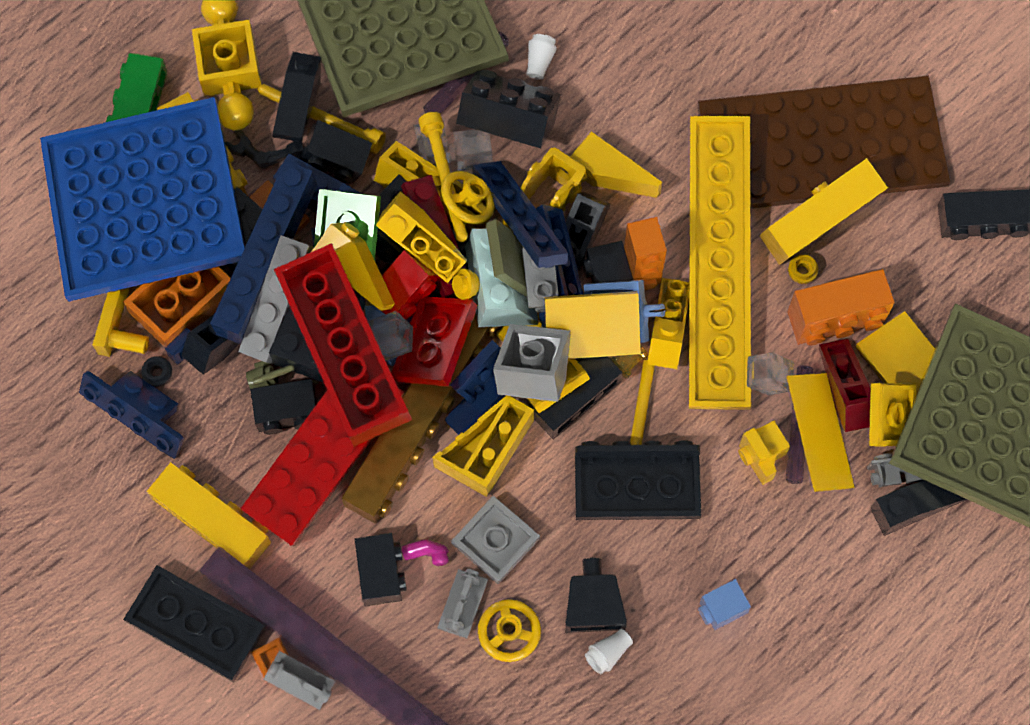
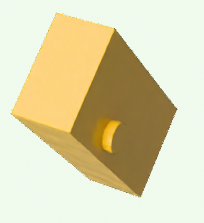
(823, 211)

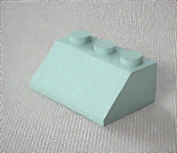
(495, 300)

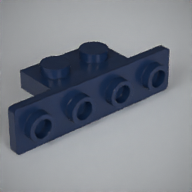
(477, 388)
(137, 407)

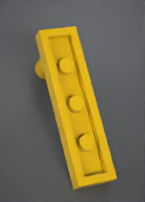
(107, 332)

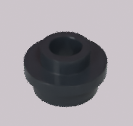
(152, 364)

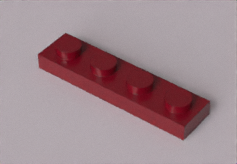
(425, 195)

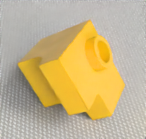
(762, 448)

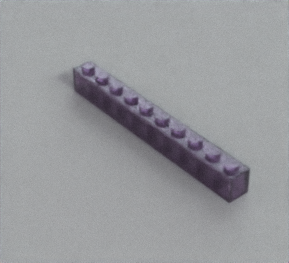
(315, 642)

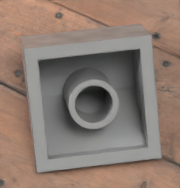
(532, 362)

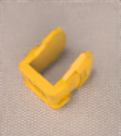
(551, 166)

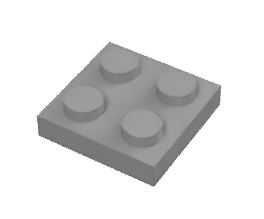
(495, 539)

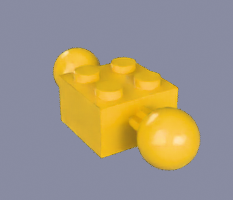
(227, 61)

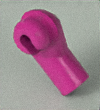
(426, 548)

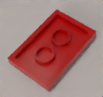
(437, 341)

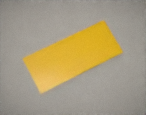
(820, 432)

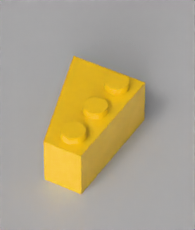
(487, 446)

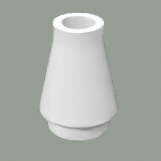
(540, 55)
(607, 652)

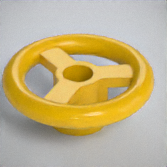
(472, 194)
(509, 619)

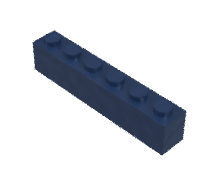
(278, 217)

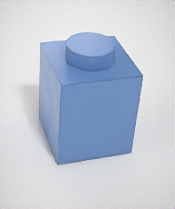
(723, 605)

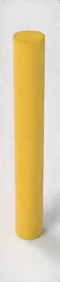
(642, 404)

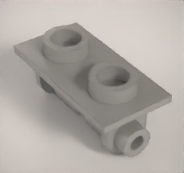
(539, 283)
(887, 474)
(462, 603)
(299, 680)

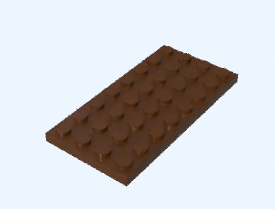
(827, 131)

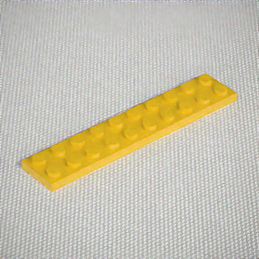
(719, 263)

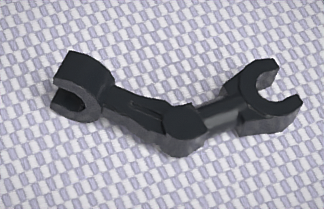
(262, 159)

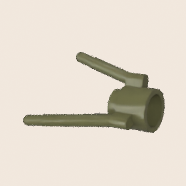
(267, 376)

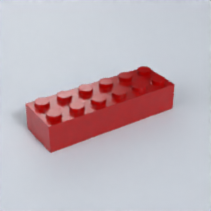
(342, 345)
(304, 474)

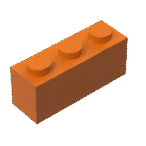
(645, 251)

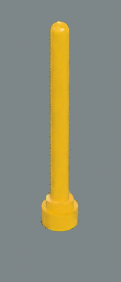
(432, 126)
(375, 135)

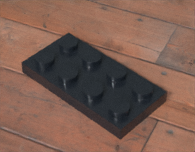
(195, 623)

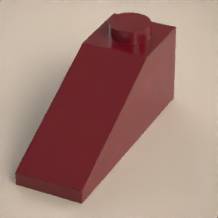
(847, 384)

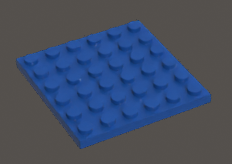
(142, 199)

